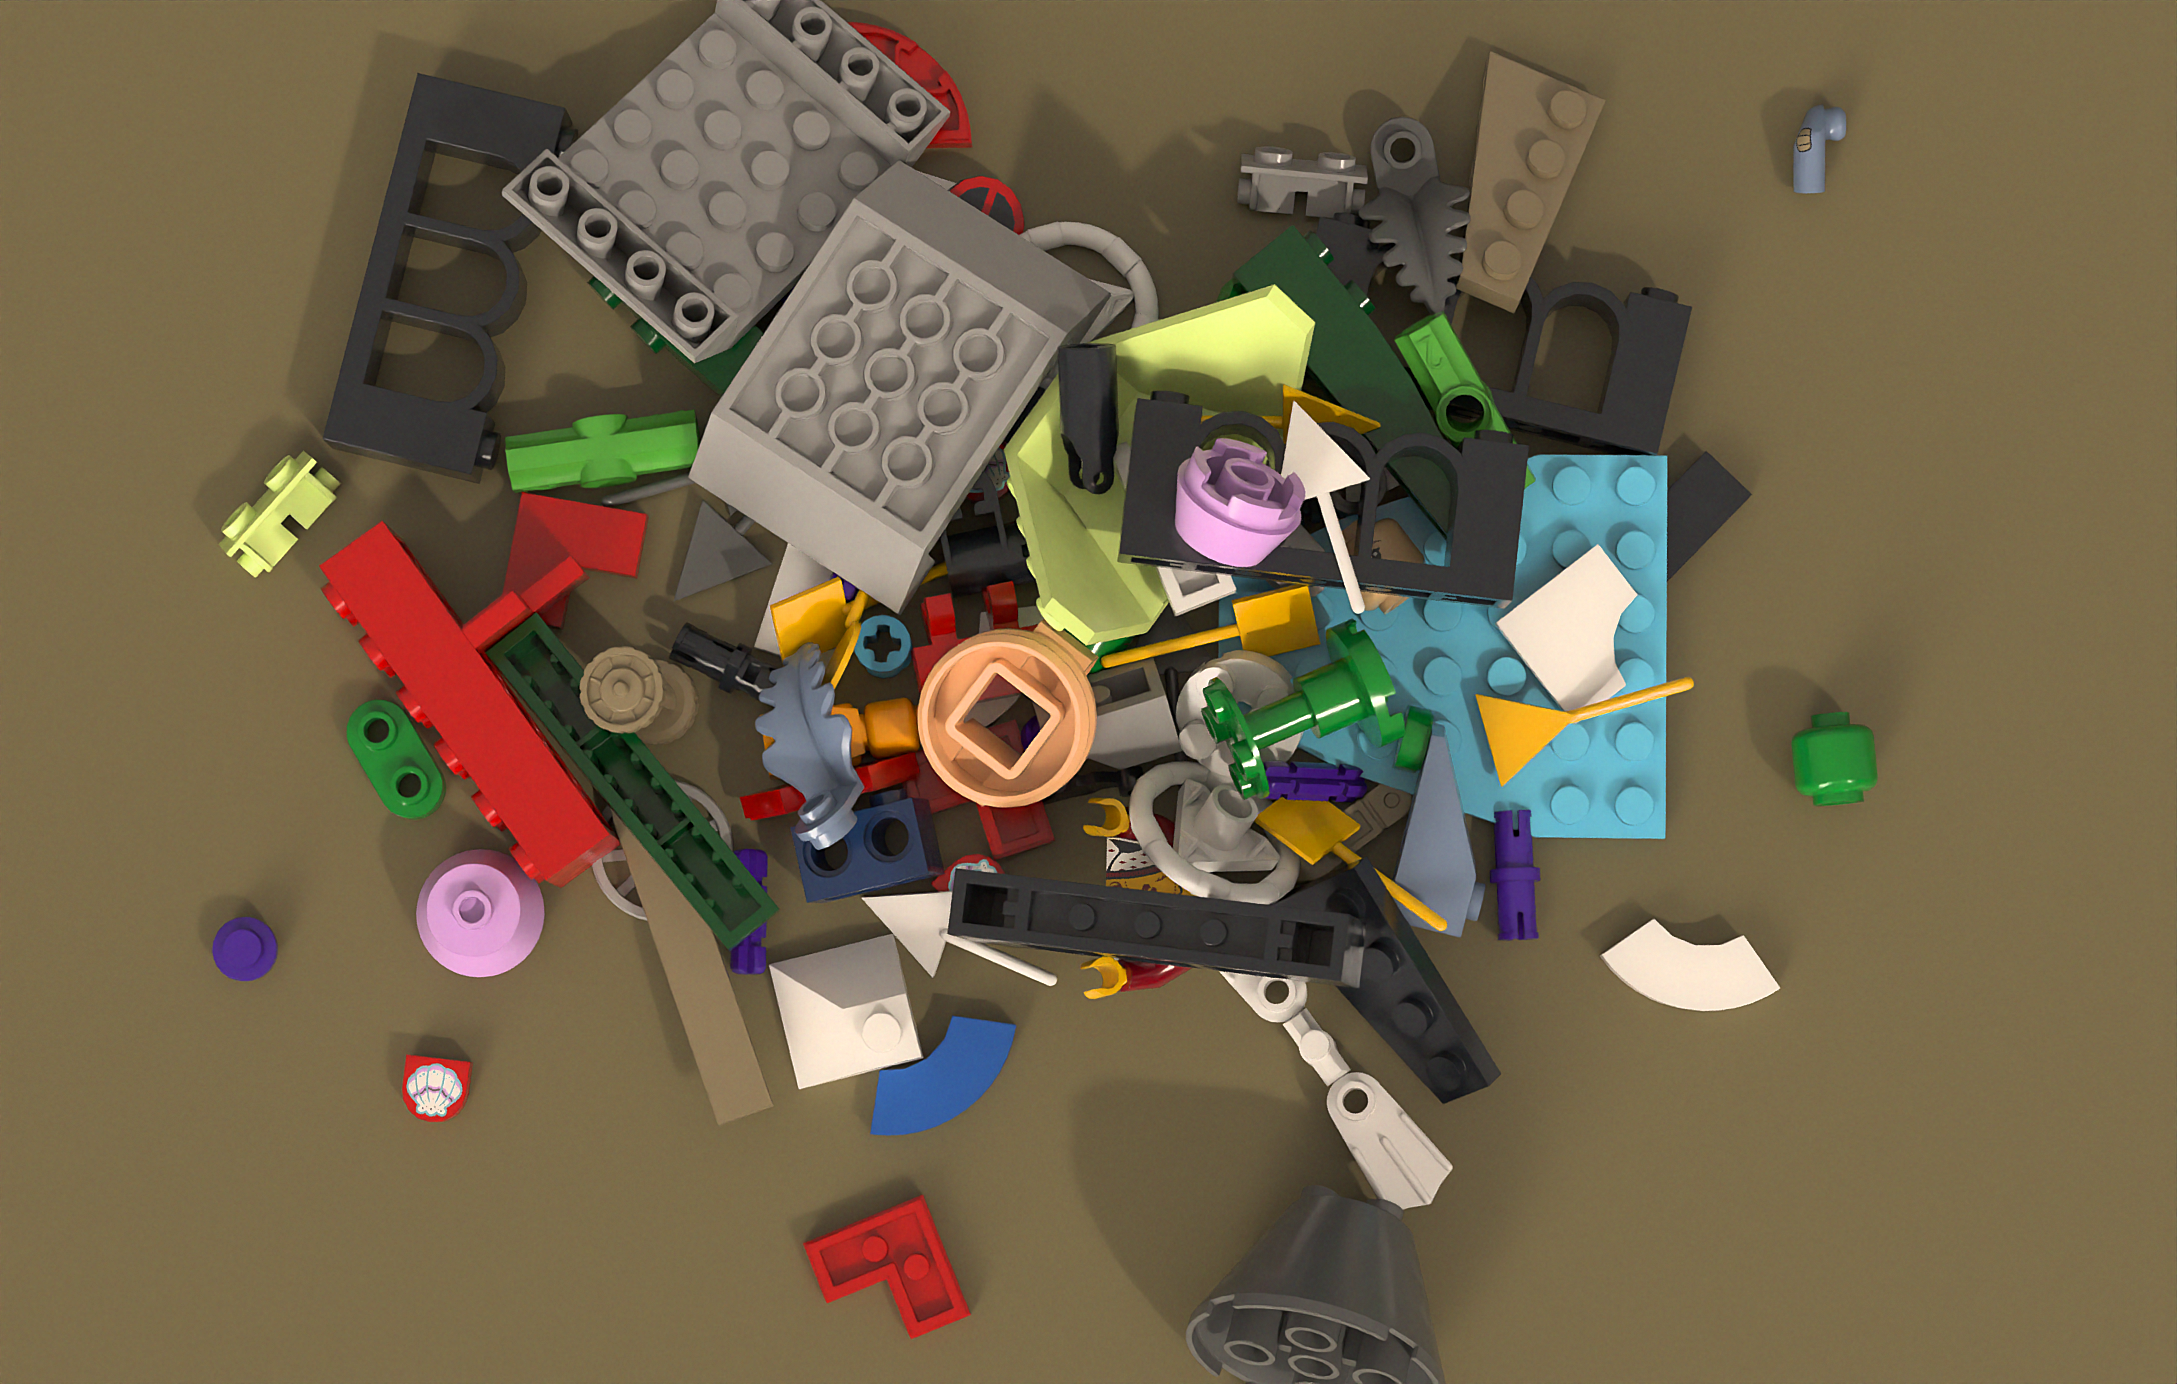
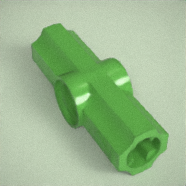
(1447, 372)
(602, 451)

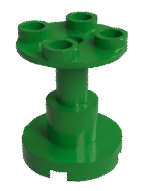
(1324, 700)

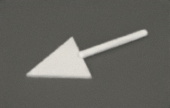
(1323, 469)
(922, 927)

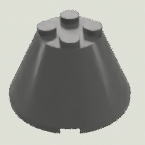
(1323, 1301)

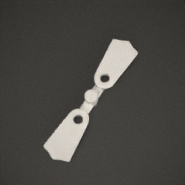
(1382, 1138)

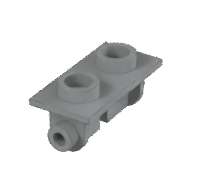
(1278, 177)

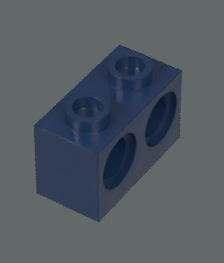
(869, 861)

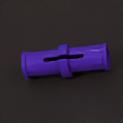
(1515, 877)

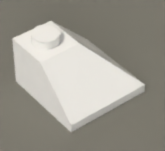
(846, 1011)

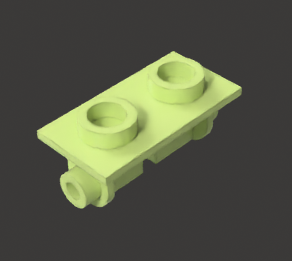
(259, 527)

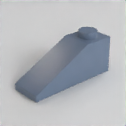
(1436, 847)

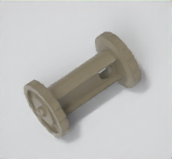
(639, 695)

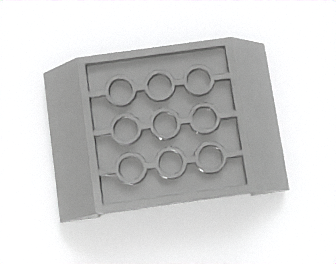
(729, 167)
(891, 381)

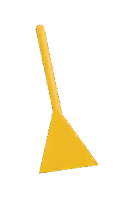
(1522, 730)

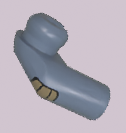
(1809, 147)

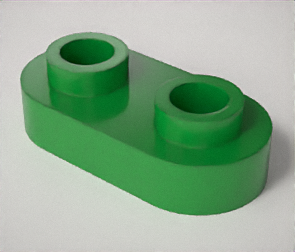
(395, 758)

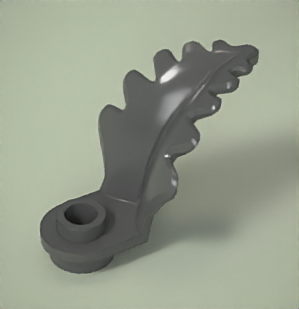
(1416, 213)

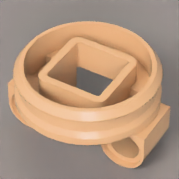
(974, 761)

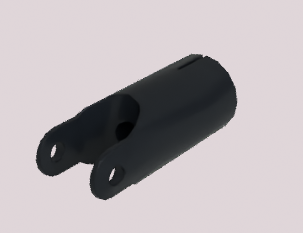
(1089, 412)

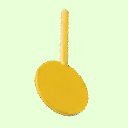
(848, 641)

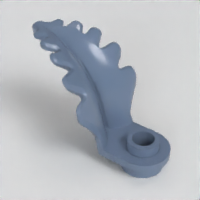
(811, 747)

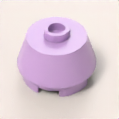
(1235, 504)
(480, 913)

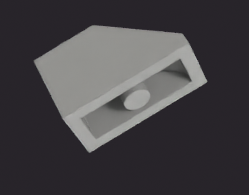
(1131, 716)

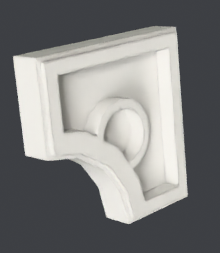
(1569, 631)

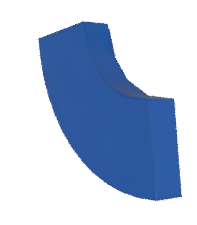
(945, 1081)

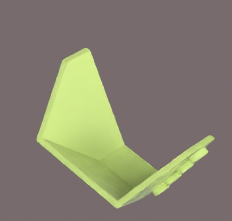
(1220, 356)

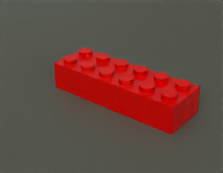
(470, 705)

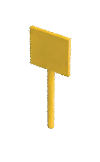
(820, 615)
(1265, 621)
(1320, 827)

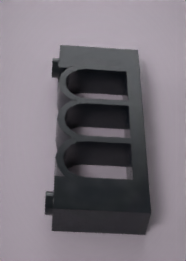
(1641, 370)
(409, 429)
(1483, 518)
(1157, 927)

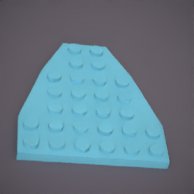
(1594, 775)

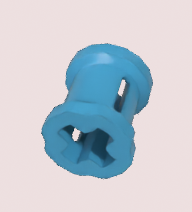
(896, 660)

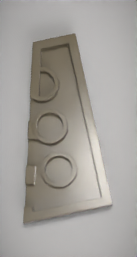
(1521, 169)

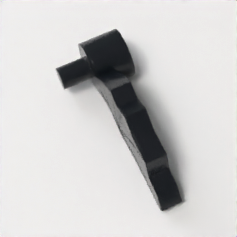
(1095, 781)

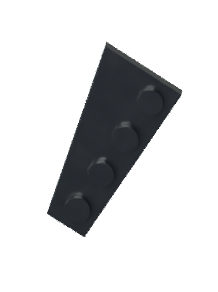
(1401, 986)

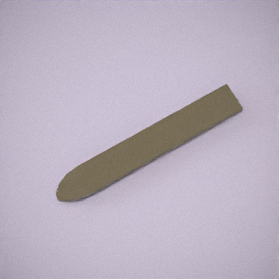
(699, 989)

